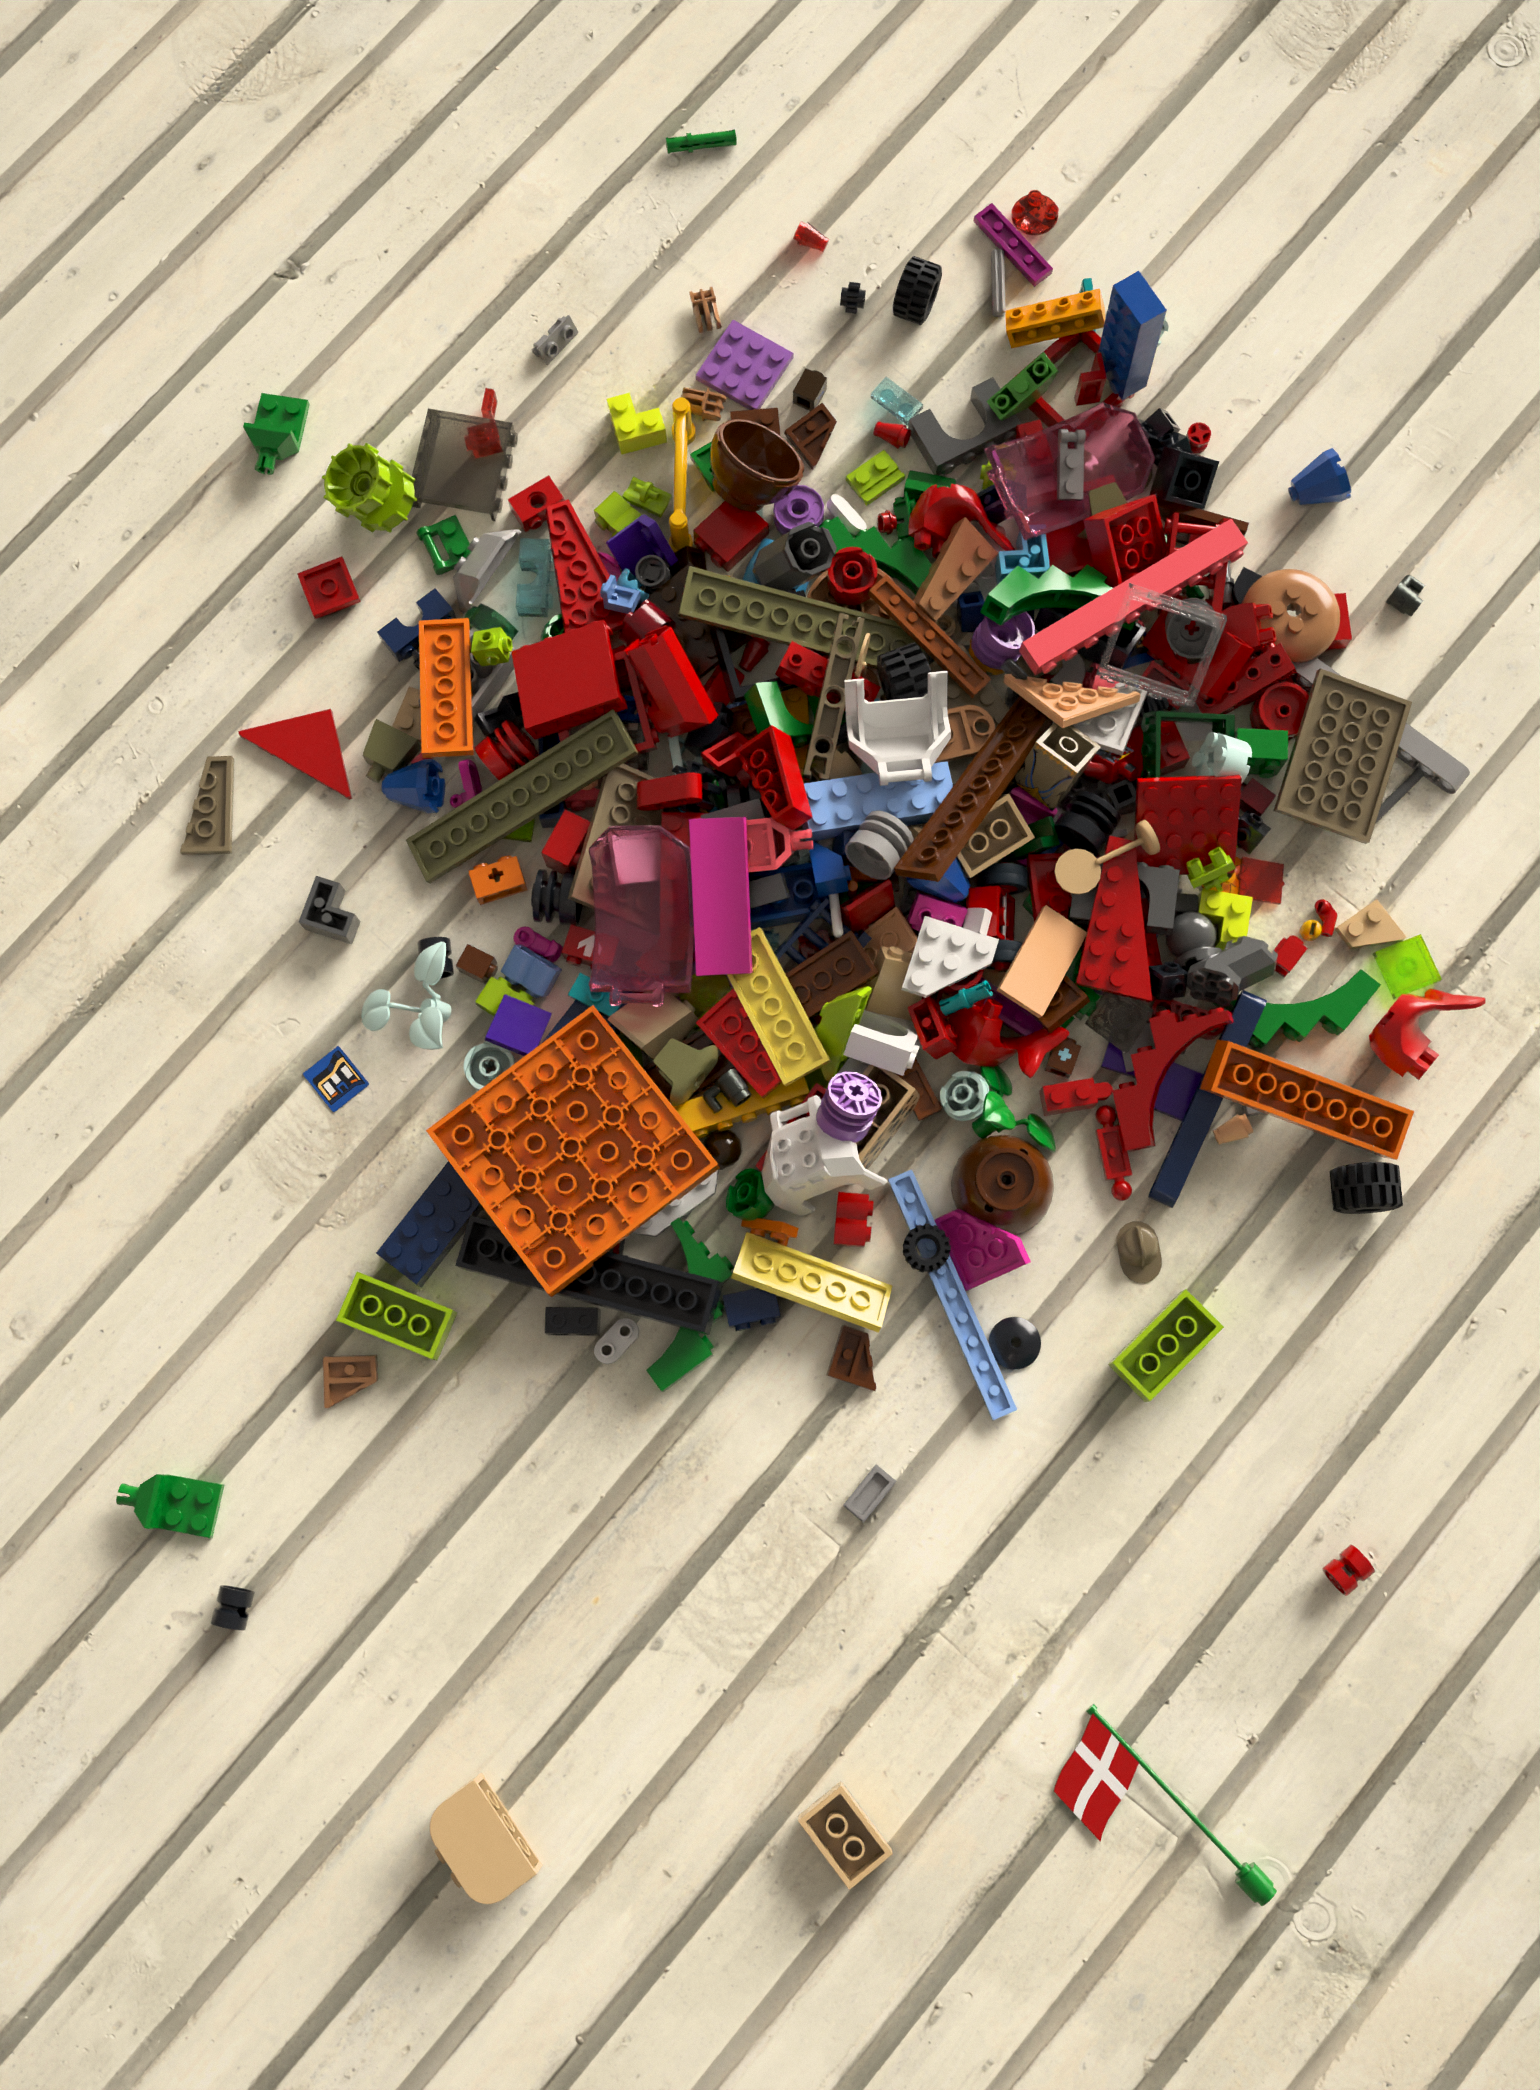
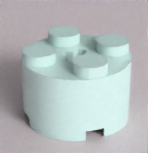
(1222, 756)
(486, 1056)

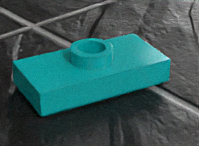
(581, 992)

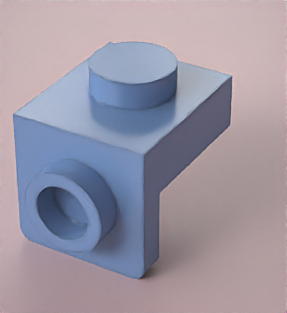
(618, 597)

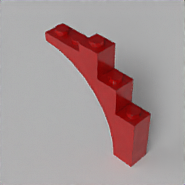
(1171, 1037)

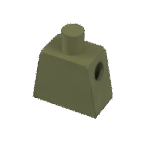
(388, 750)

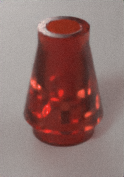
(810, 237)

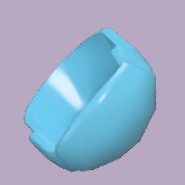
(628, 580)

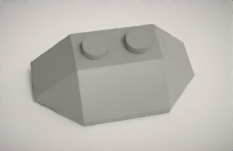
(480, 565)

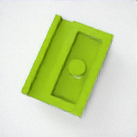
(875, 477)

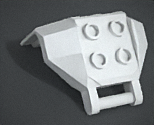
(900, 735)
(809, 1162)

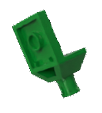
(277, 429)
(175, 1504)

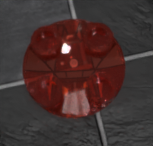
(1034, 213)

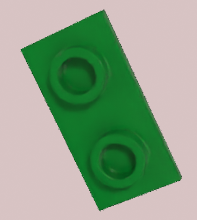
(902, 511)

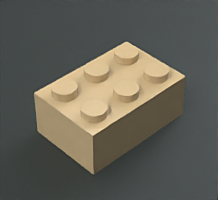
(995, 837)
(844, 1835)

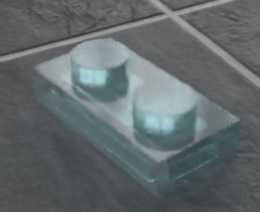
(896, 400)

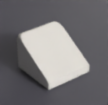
(977, 920)

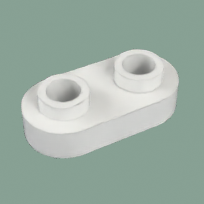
(617, 1342)

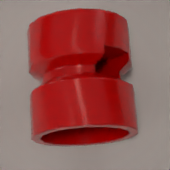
(1355, 1563)

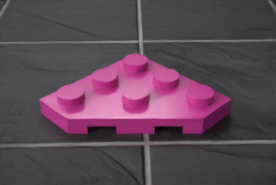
(980, 1248)

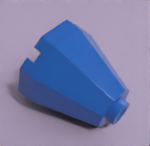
(1321, 481)
(416, 786)
(951, 887)

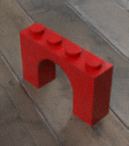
(1225, 665)

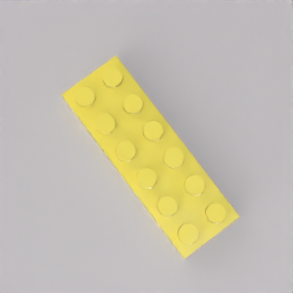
(778, 1014)
(812, 1282)

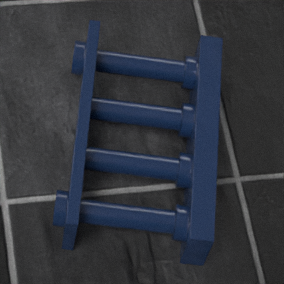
(816, 908)

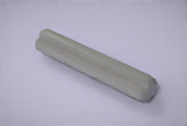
(998, 283)

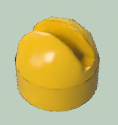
(1306, 927)

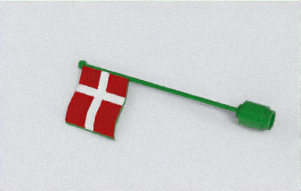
(1099, 1777)

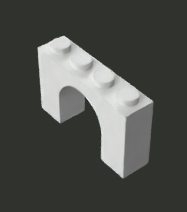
(884, 1042)

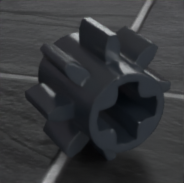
(852, 297)
(1152, 704)

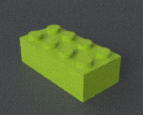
(397, 1316)
(1166, 1345)

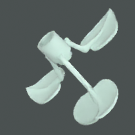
(427, 1029)

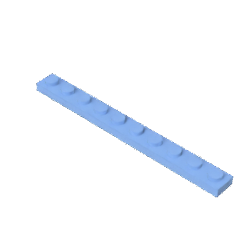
(955, 1302)

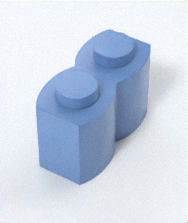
(531, 971)

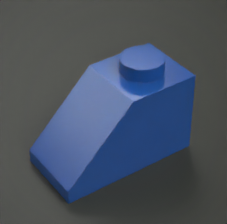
(829, 871)

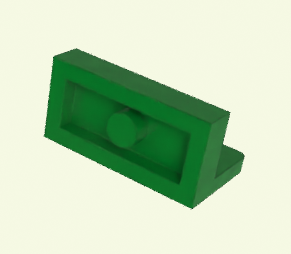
(919, 482)

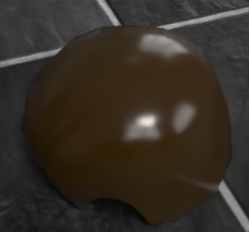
(724, 1147)

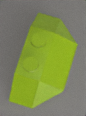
(836, 1025)

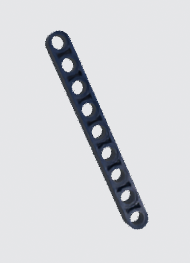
(1202, 1109)

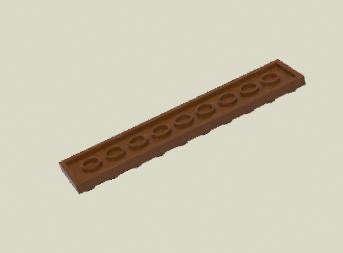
(974, 793)
(818, 980)

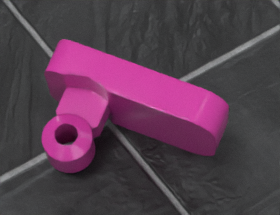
(470, 781)

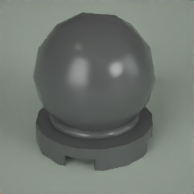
(1192, 939)

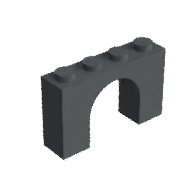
(945, 452)
(1160, 888)
(763, 890)

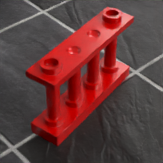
(1214, 582)

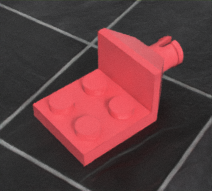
(773, 844)

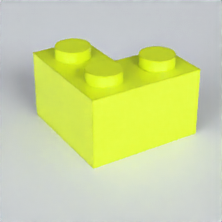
(632, 429)
(1228, 911)

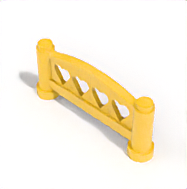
(683, 434)

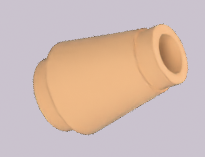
(1233, 1129)

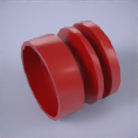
(511, 749)

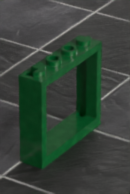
(1152, 733)

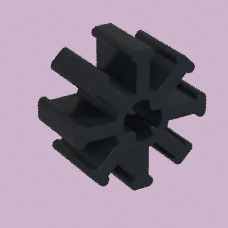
(707, 787)

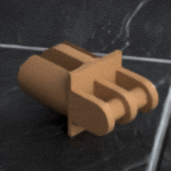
(705, 307)
(701, 402)

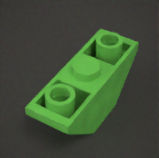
(1024, 388)

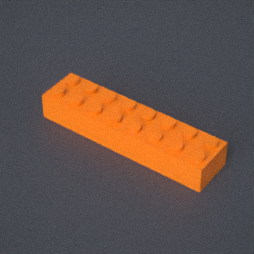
(1306, 1099)

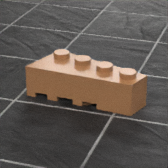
(956, 567)

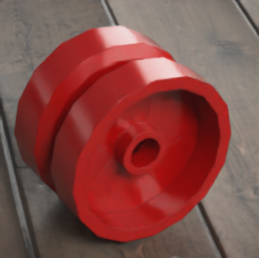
(1280, 708)

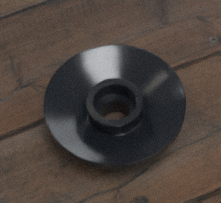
(1001, 1346)

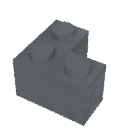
(323, 914)

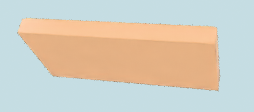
(1042, 961)

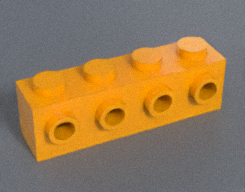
(1055, 318)

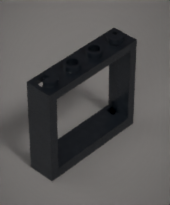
(735, 692)

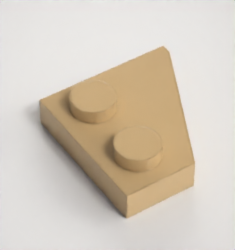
(1370, 927)

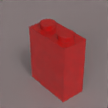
(730, 534)

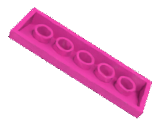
(720, 896)

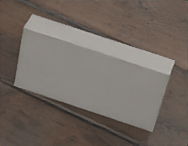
(869, 1493)

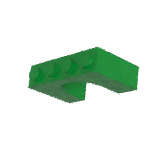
(769, 709)

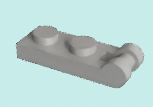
(1070, 465)

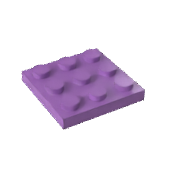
(744, 366)

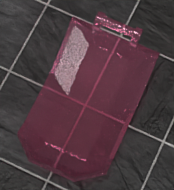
(1027, 468)
(641, 914)

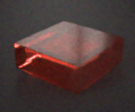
(489, 404)

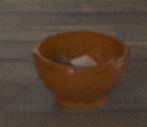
(752, 465)
(979, 1182)

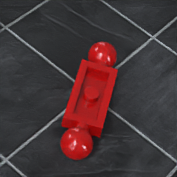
(1113, 1153)

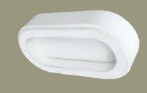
(840, 507)

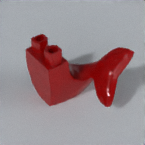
(942, 508)
(1245, 623)
(1399, 1038)
(982, 1045)

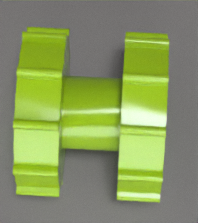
(369, 488)

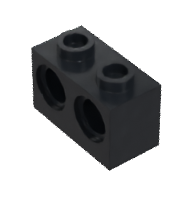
(572, 1321)

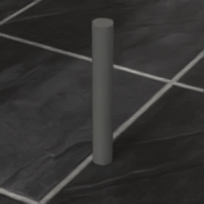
(1399, 793)

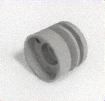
(878, 845)

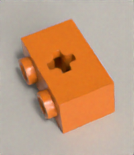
(510, 881)

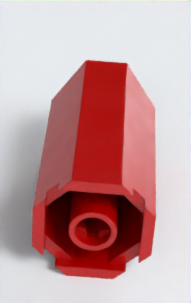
(670, 682)

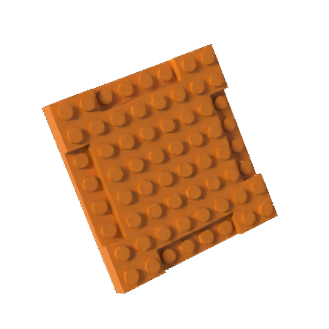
(572, 1150)

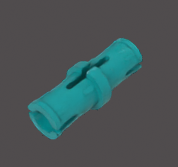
(965, 998)

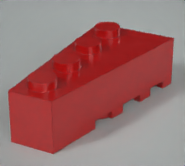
(777, 776)

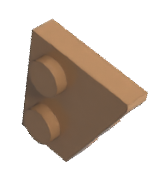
(347, 1376)

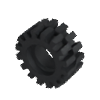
(926, 1264)

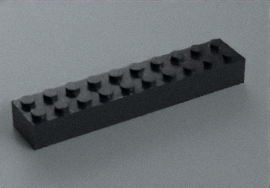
(611, 1282)

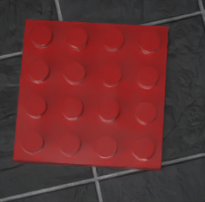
(1188, 818)

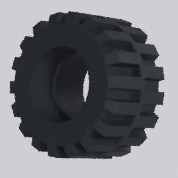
(917, 290)

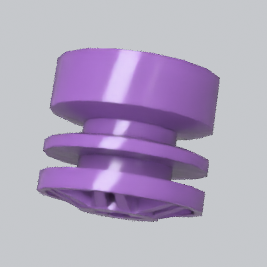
(996, 643)
(848, 1106)

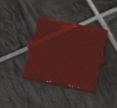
(1261, 880)

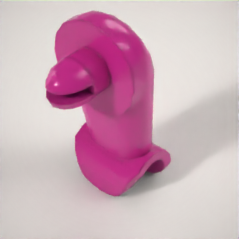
(539, 944)

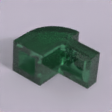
(486, 618)

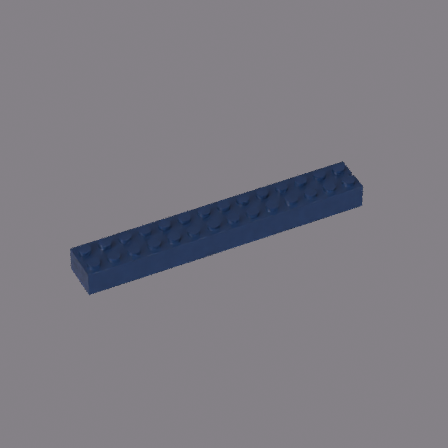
(443, 1209)

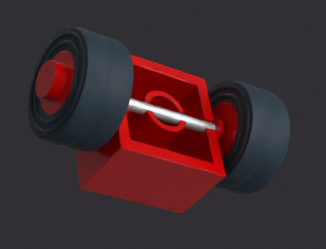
(998, 885)

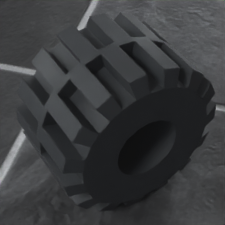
(903, 672)
(1366, 1188)

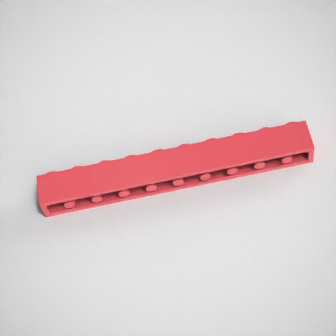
(1166, 577)

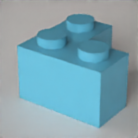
(1030, 555)

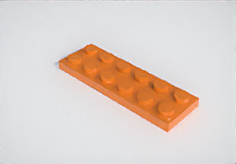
(445, 688)

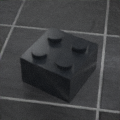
(1184, 478)

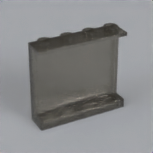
(449, 472)

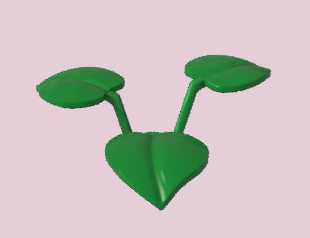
(998, 1117)

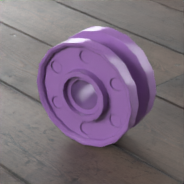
(800, 499)

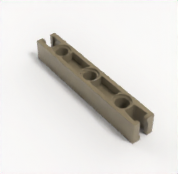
(828, 715)

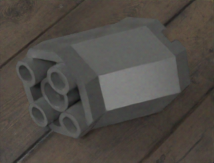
(795, 557)
(1231, 971)

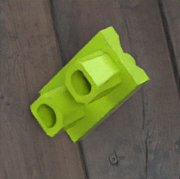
(647, 496)
(1212, 874)

